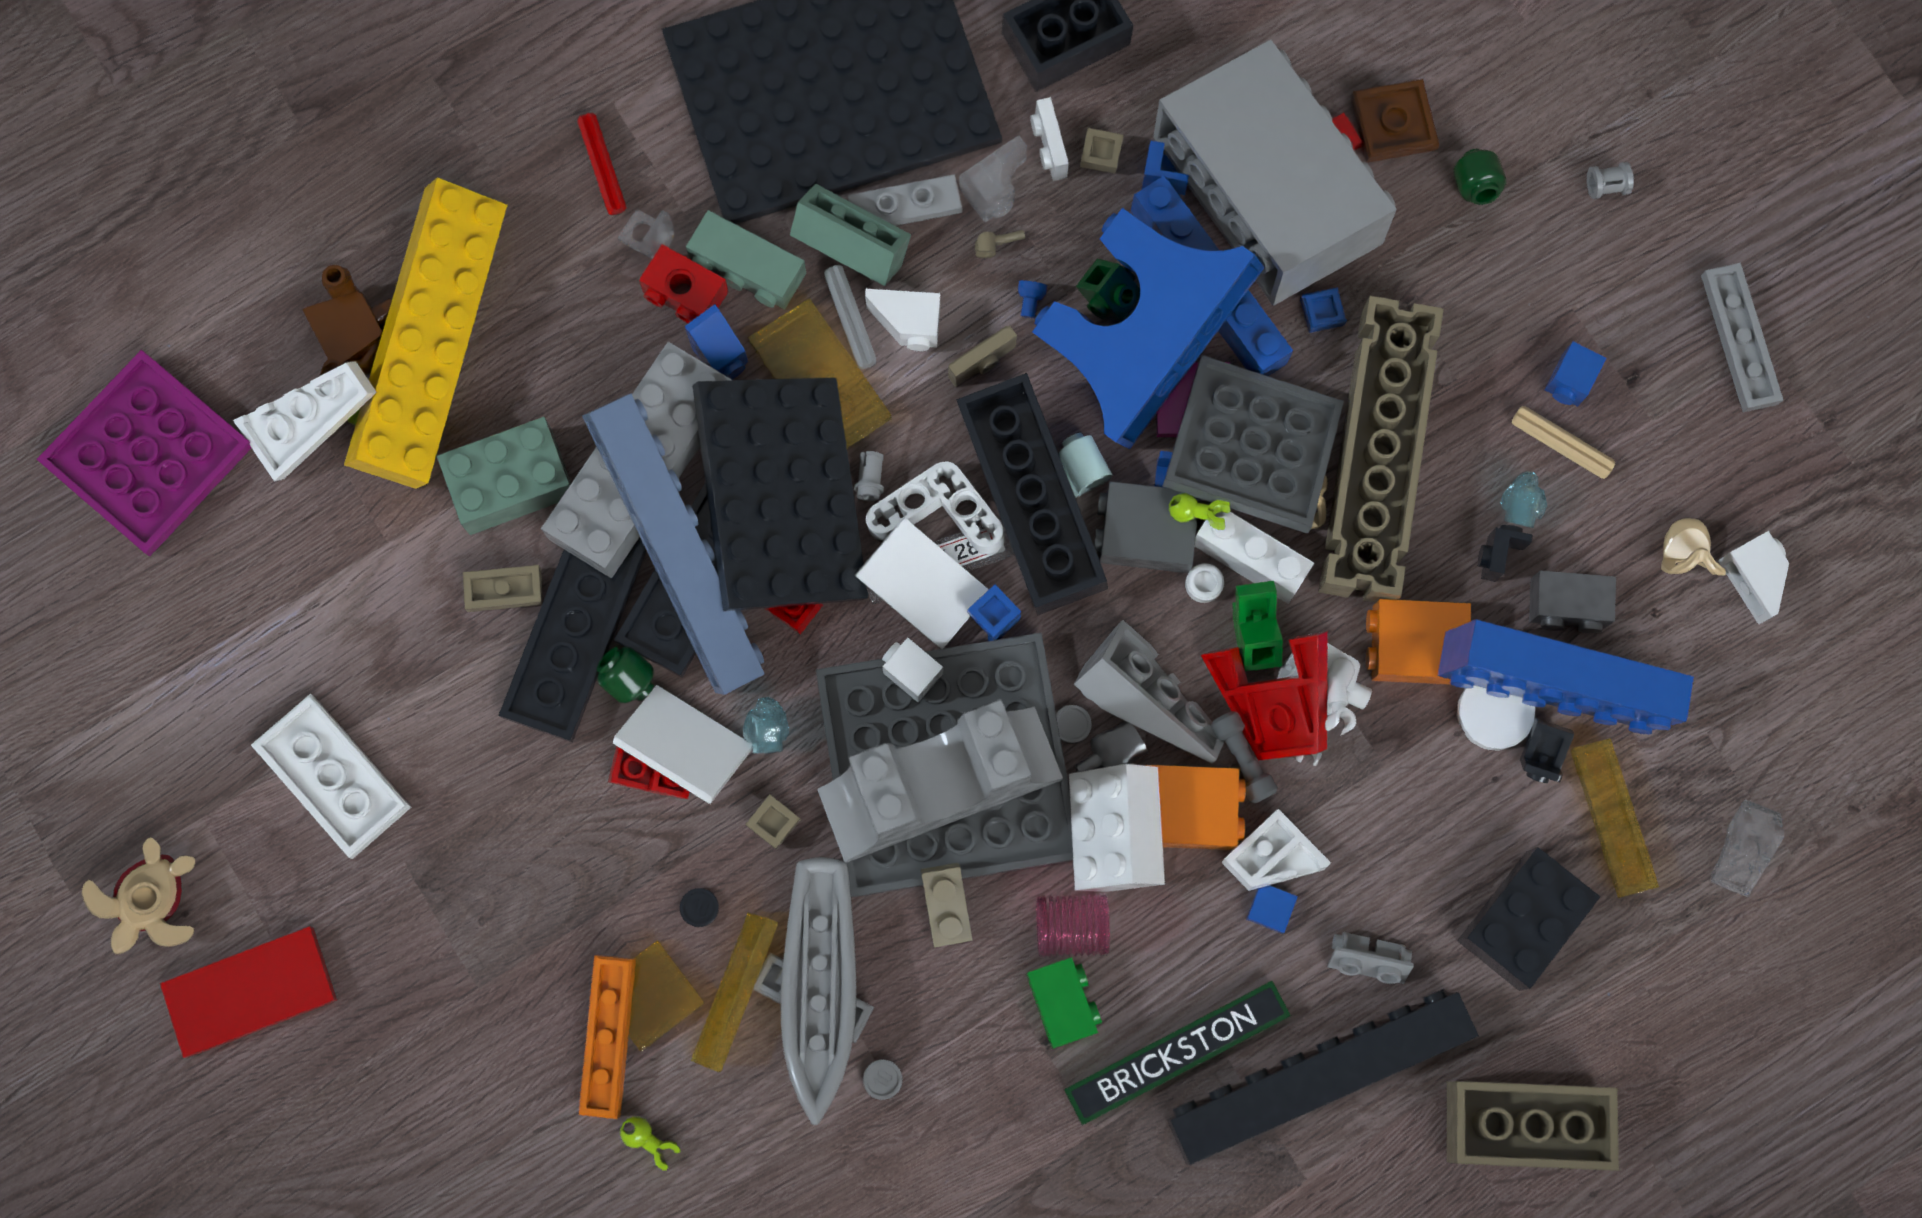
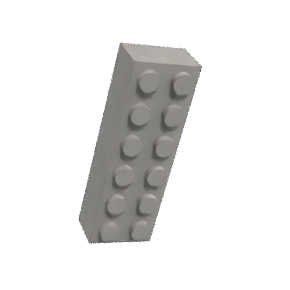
(591, 513)

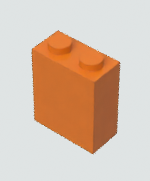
(1410, 638)
(1200, 807)

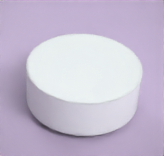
(1204, 583)

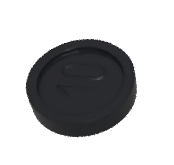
(699, 907)

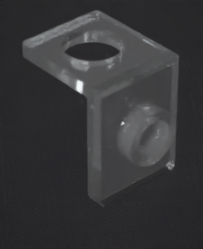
(659, 233)

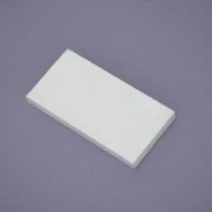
(331, 776)

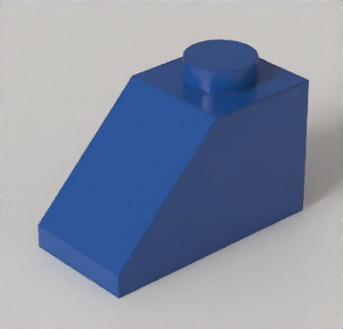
(716, 343)

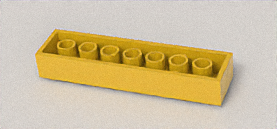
(426, 334)

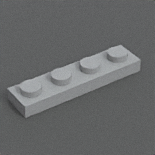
(1741, 337)

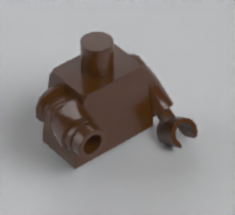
(347, 323)

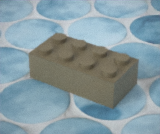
(1532, 1125)

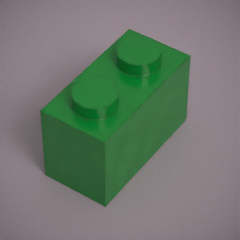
(1063, 1002)

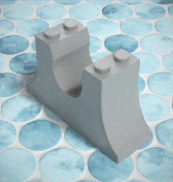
(923, 786)

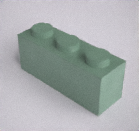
(850, 234)
(746, 260)

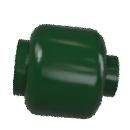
(1479, 176)
(625, 675)

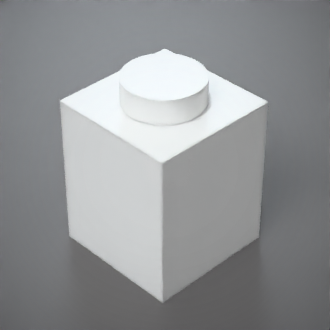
(911, 668)

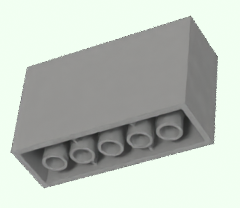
(1274, 170)

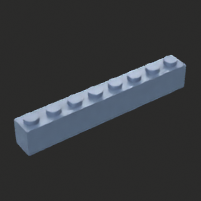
(673, 542)

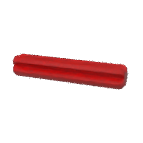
(601, 164)

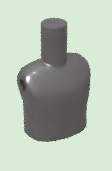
(1114, 748)

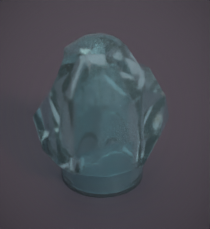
(1524, 500)
(766, 726)

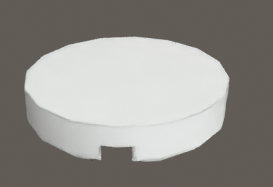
(1492, 720)

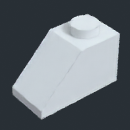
(907, 316)
(1758, 574)

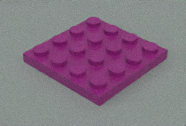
(145, 453)

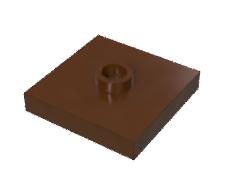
(1395, 120)

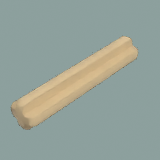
(1563, 442)

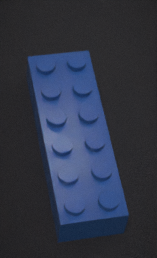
(1564, 677)

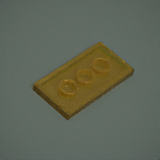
(806, 347)

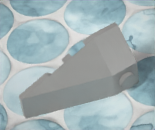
(1135, 688)

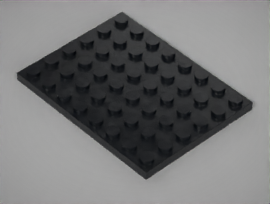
(826, 95)

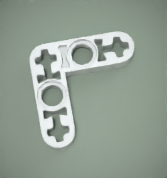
(939, 495)

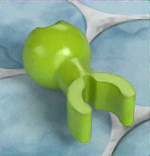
(1185, 508)
(642, 1137)

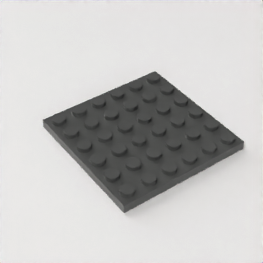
(869, 710)

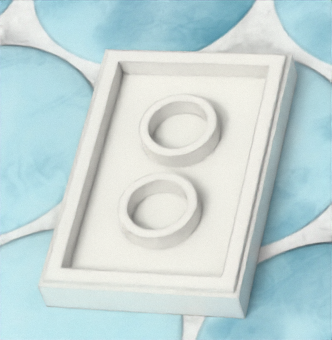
(921, 583)
(682, 744)

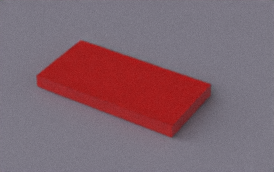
(248, 992)

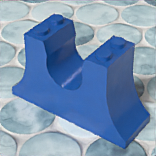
(1179, 311)

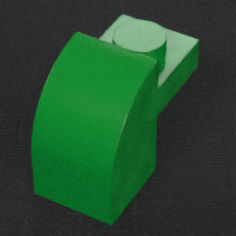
(1257, 626)

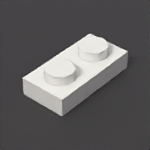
(1053, 153)

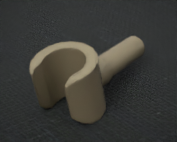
(986, 242)

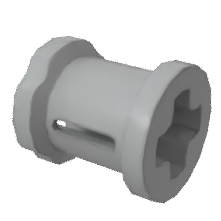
(1610, 180)

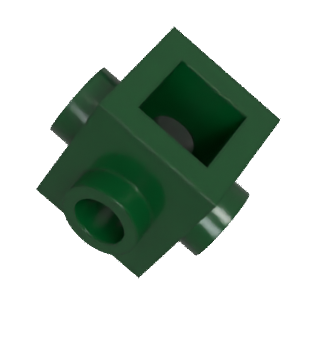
(1109, 289)

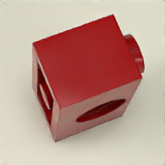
(672, 269)

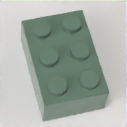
(505, 475)

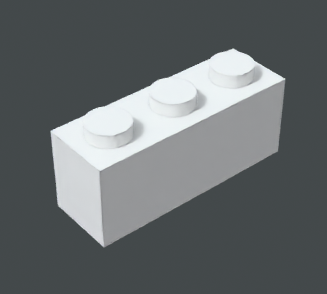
(1254, 554)

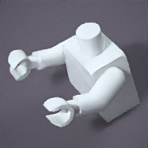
(1340, 690)

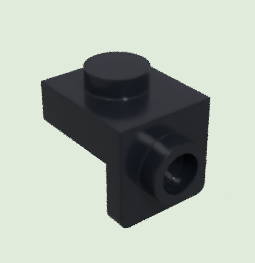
(1494, 553)
(1546, 751)

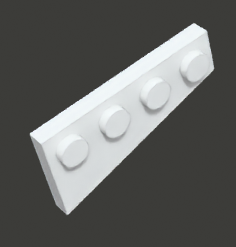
(302, 419)

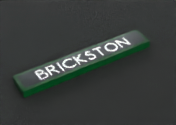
(1177, 1052)

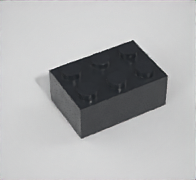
(1064, 36)
(1528, 919)

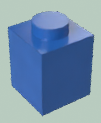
(1575, 374)

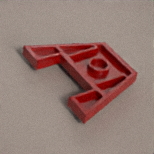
(1278, 714)

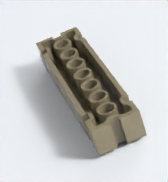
(1381, 450)

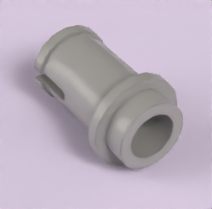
(869, 479)

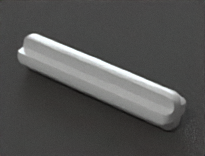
(850, 317)

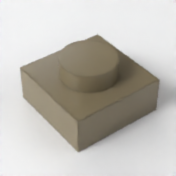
(1101, 150)
(773, 822)

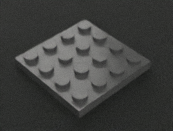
(1254, 444)

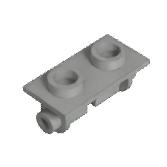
(1388, 963)

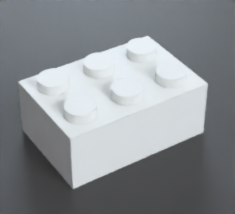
(1116, 828)

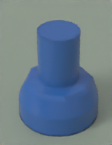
(1031, 293)

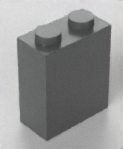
(1142, 531)

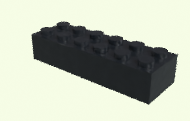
(1032, 494)

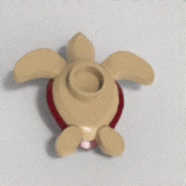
(144, 900)

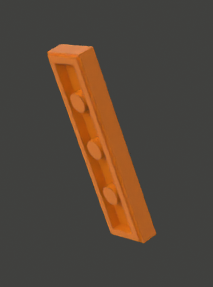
(607, 1036)

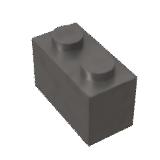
(1572, 600)

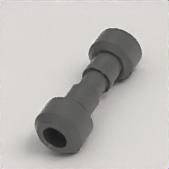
(1230, 728)

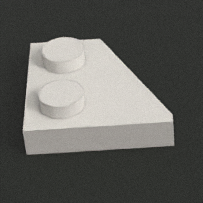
(1274, 854)

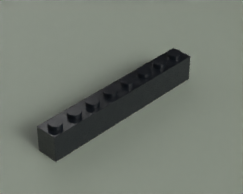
(1322, 1077)

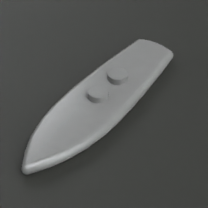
(818, 983)

